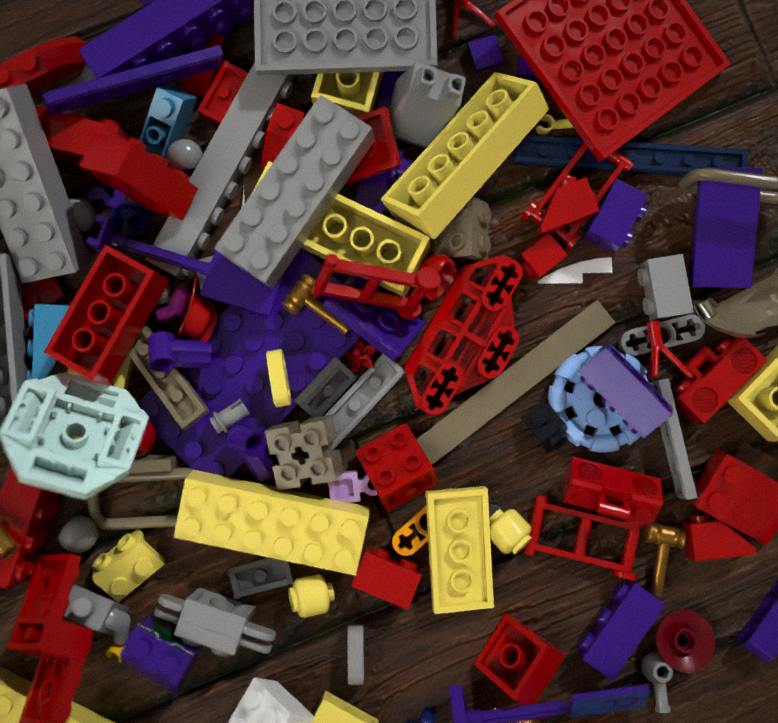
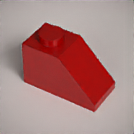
(279, 131)
(568, 205)
(713, 539)

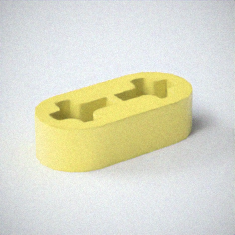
(278, 378)

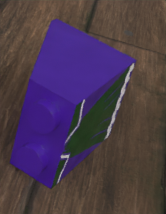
(159, 654)

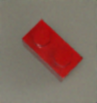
(387, 577)

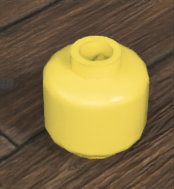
(509, 531)
(311, 596)

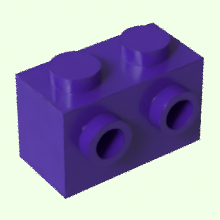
(617, 214)

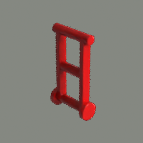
(570, 237)
(408, 307)
(621, 570)

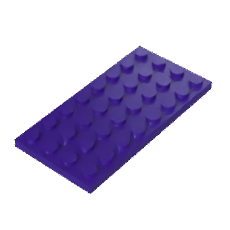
(242, 372)

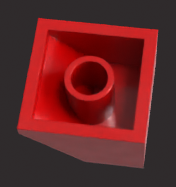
(519, 660)

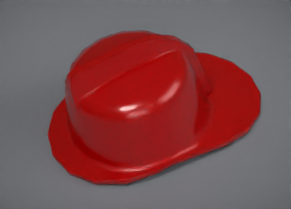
(200, 318)

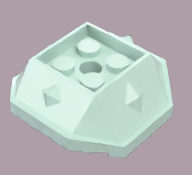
(64, 406)

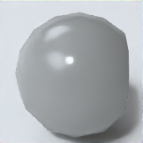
(184, 155)
(84, 214)
(78, 534)

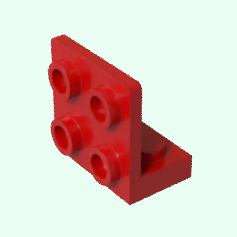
(397, 467)

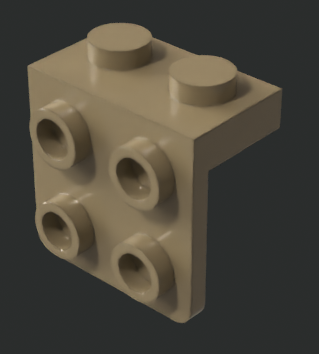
(465, 234)

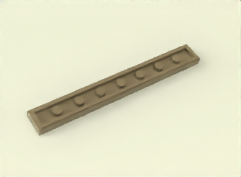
(515, 381)

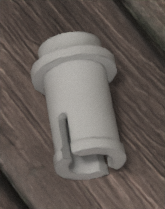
(229, 416)

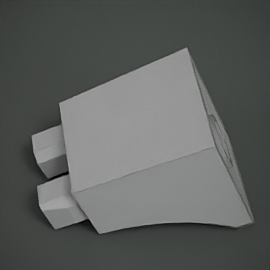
(424, 103)

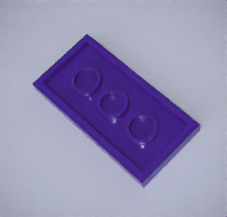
(724, 233)

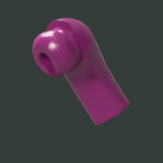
(178, 304)

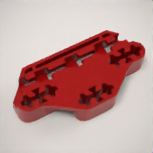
(472, 333)

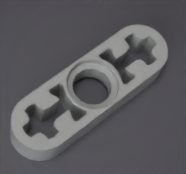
(667, 325)

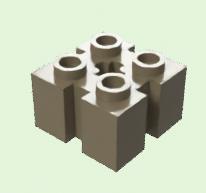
(293, 466)

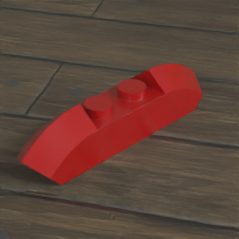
(43, 64)

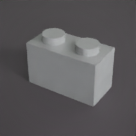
(665, 287)

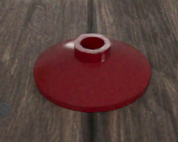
(697, 645)

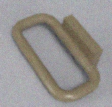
(690, 180)
(145, 468)

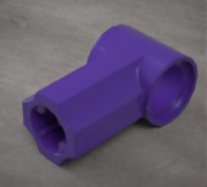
(168, 352)
(253, 449)

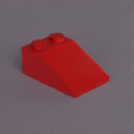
(738, 496)

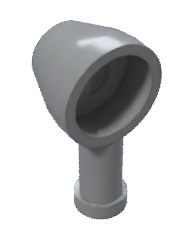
(649, 667)

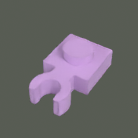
(349, 486)

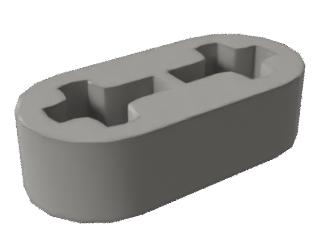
(355, 655)

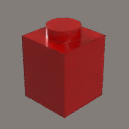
(541, 257)

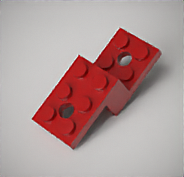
(57, 643)

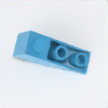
(167, 118)
(45, 320)

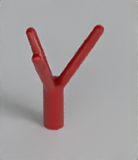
(470, 7)
(656, 346)

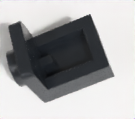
(546, 426)

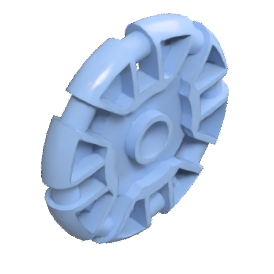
(585, 409)

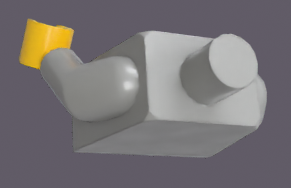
(100, 615)

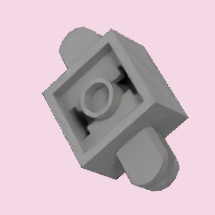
(215, 622)

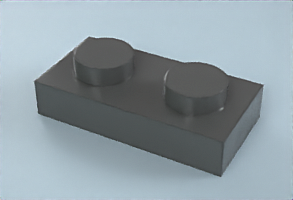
(325, 388)
(260, 576)

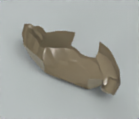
(744, 312)

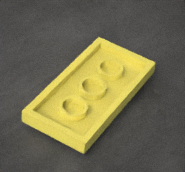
(459, 549)

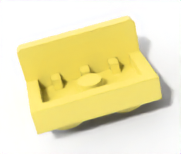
(126, 565)

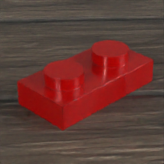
(222, 92)

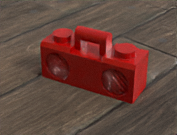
(727, 372)
(612, 491)

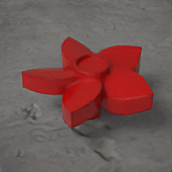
(361, 356)

